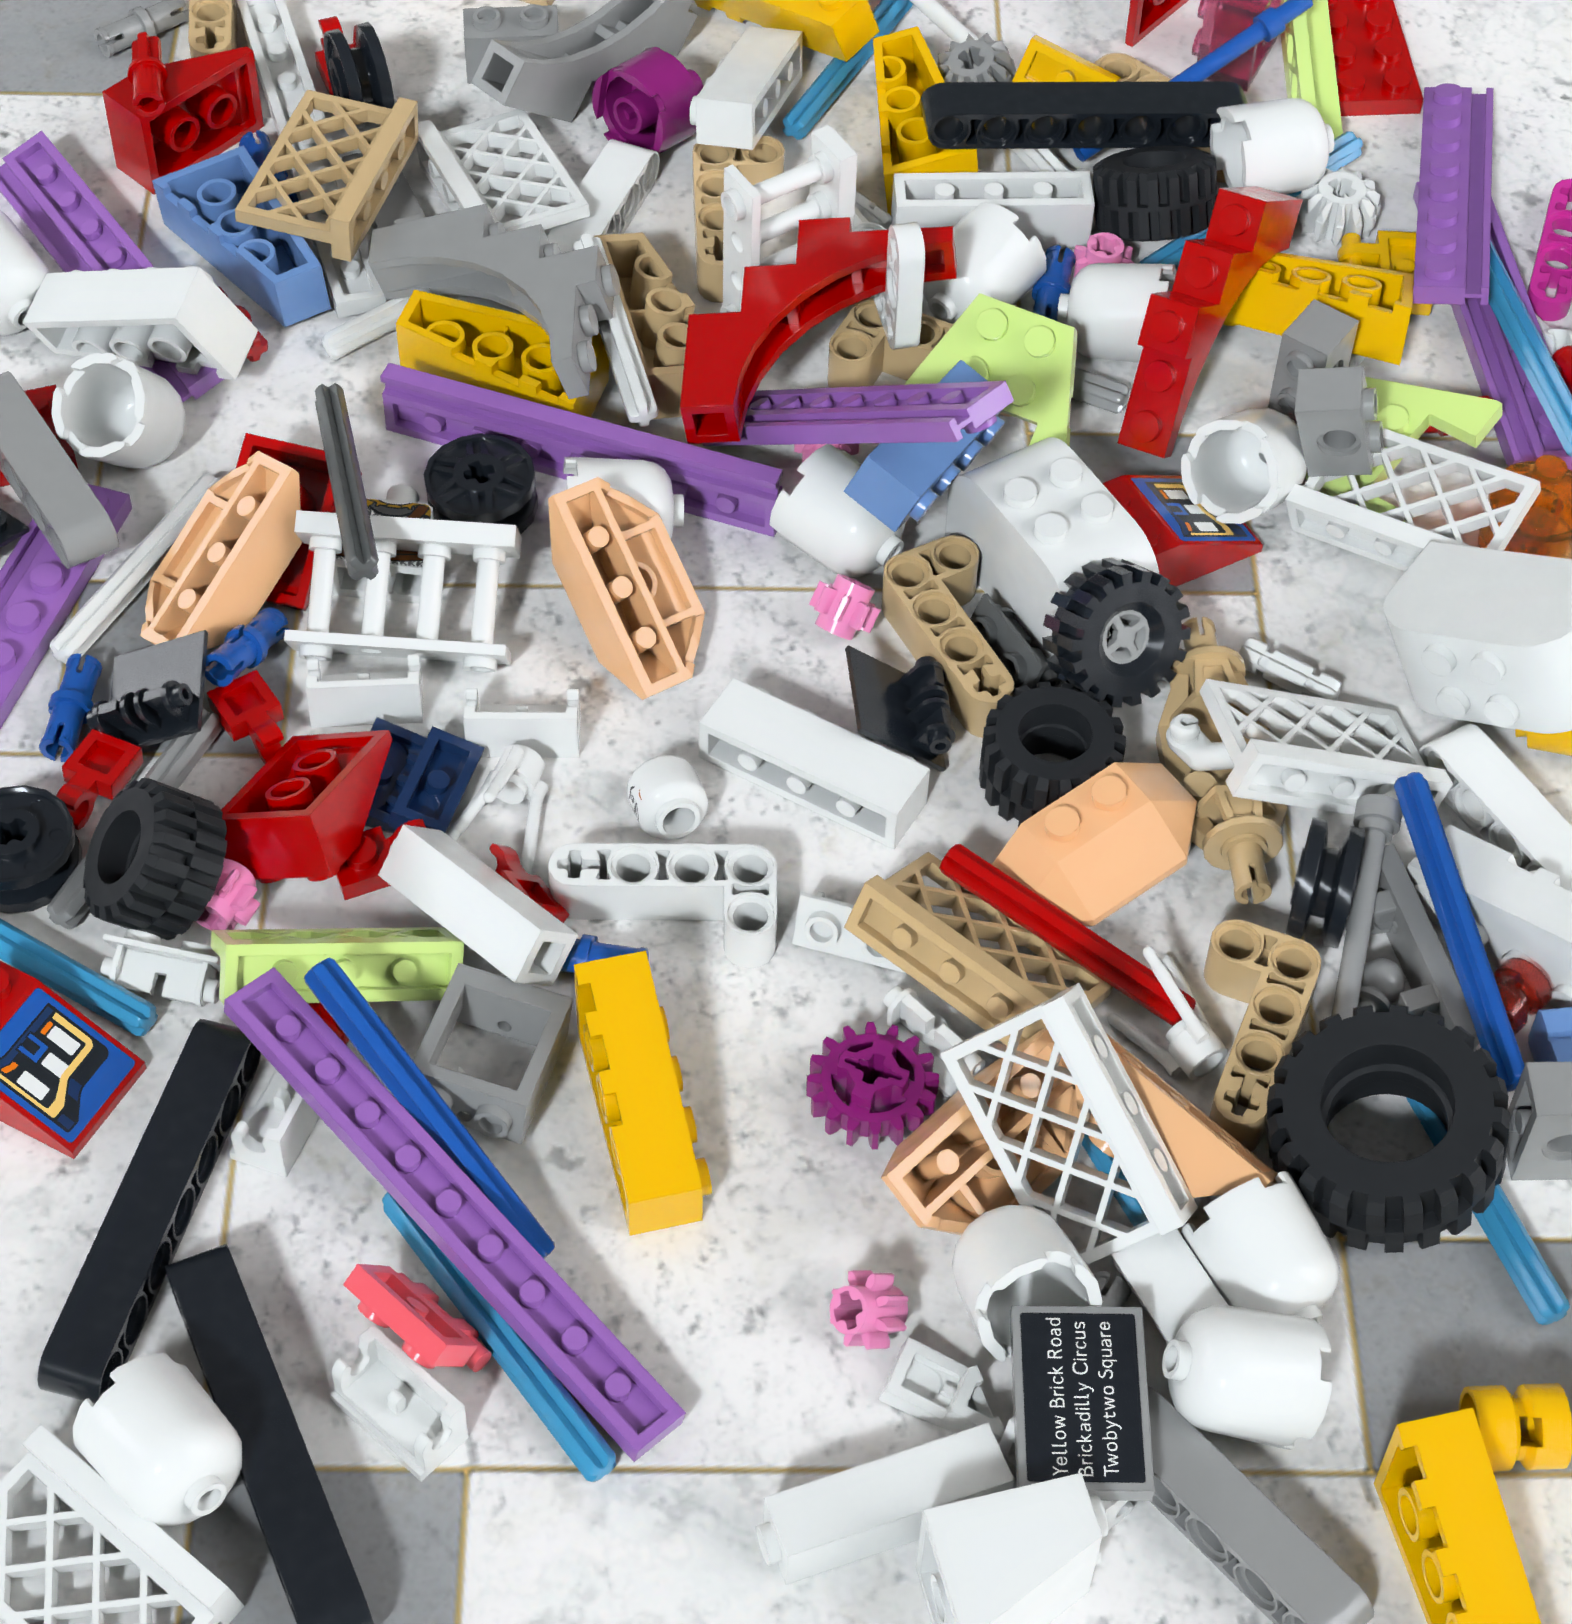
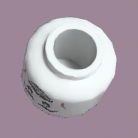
(667, 797)

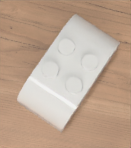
(1037, 524)
(1486, 636)

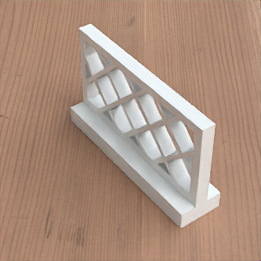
(460, 188)
(1384, 534)
(1309, 770)
(1110, 1099)
(137, 1539)

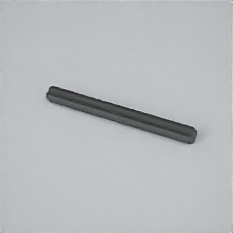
(346, 483)

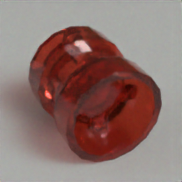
(1522, 990)

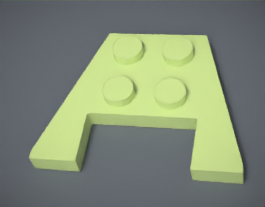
(1015, 347)
(1410, 412)

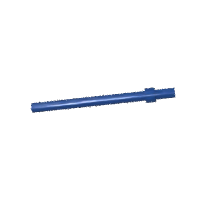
(1265, 27)

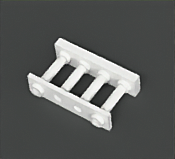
(832, 194)
(435, 543)

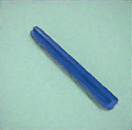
(1459, 927)
(418, 1095)

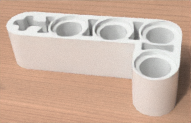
(599, 884)

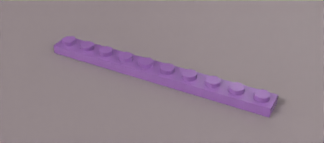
(456, 1215)

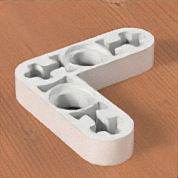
(903, 296)

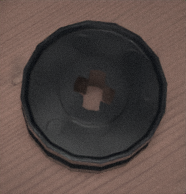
(358, 71)
(482, 482)
(35, 848)
(1325, 882)

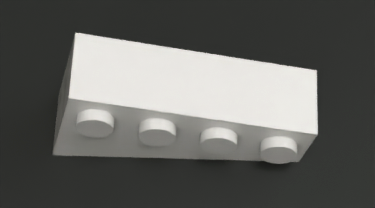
(143, 318)
(1513, 909)

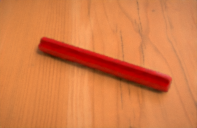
(1060, 931)

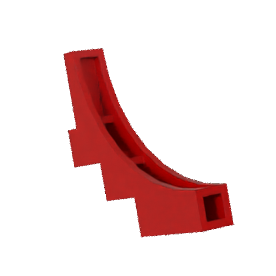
(779, 304)
(1183, 323)

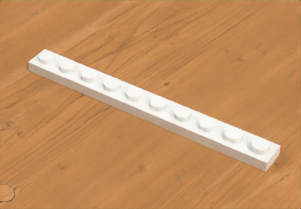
(284, 83)

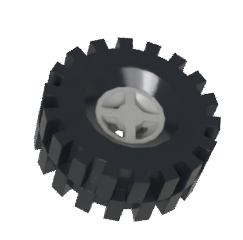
(1143, 628)

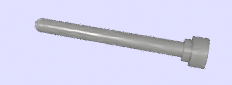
(1381, 819)

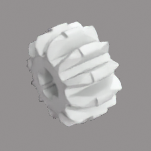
(1339, 206)

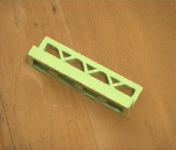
(1311, 63)
(378, 961)

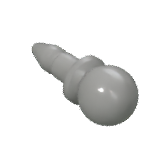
(1381, 984)

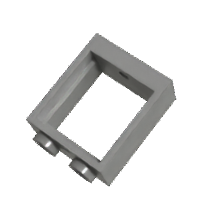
(507, 1010)

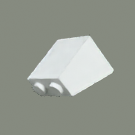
(1011, 1553)

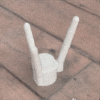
(512, 781)
(1192, 1041)

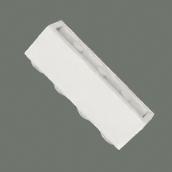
(747, 88)
(1049, 204)
(813, 762)

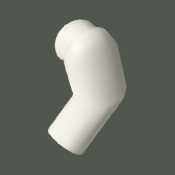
(1194, 746)

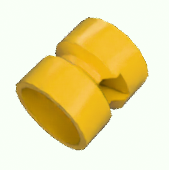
(1524, 1426)

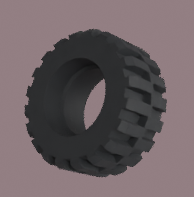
(1395, 1057)

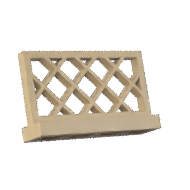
(366, 178)
(945, 949)

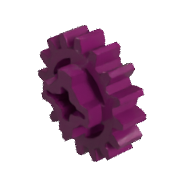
(873, 1080)

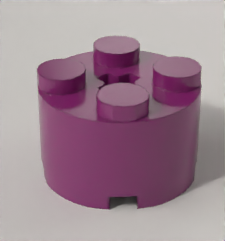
(647, 100)

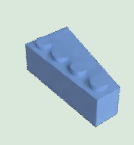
(264, 263)
(903, 477)

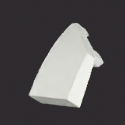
(938, 1390)

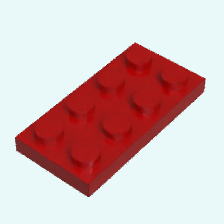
(1372, 59)

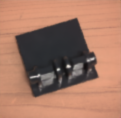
(155, 692)
(902, 708)

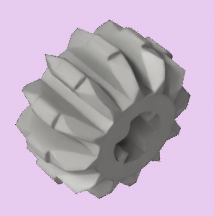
(977, 61)

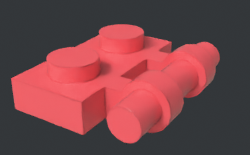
(414, 1314)

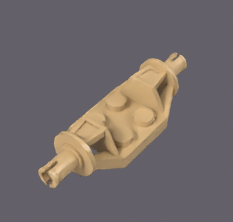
(1229, 829)

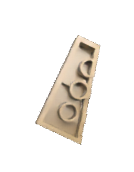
(655, 314)

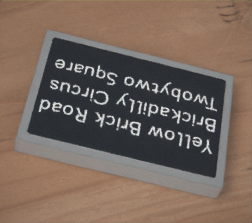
(1082, 1398)

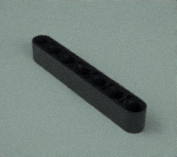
(1074, 114)
(149, 1213)
(274, 1456)

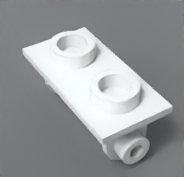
(821, 928)
(141, 958)
(935, 1033)

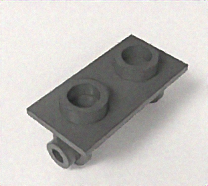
(1012, 645)

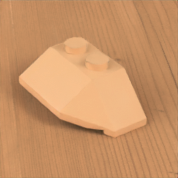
(226, 554)
(626, 586)
(1104, 841)
(1201, 1150)
(946, 1167)

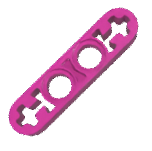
(1554, 248)

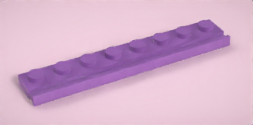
(1454, 197)
(79, 231)
(872, 414)
(1524, 427)
(710, 481)
(38, 598)

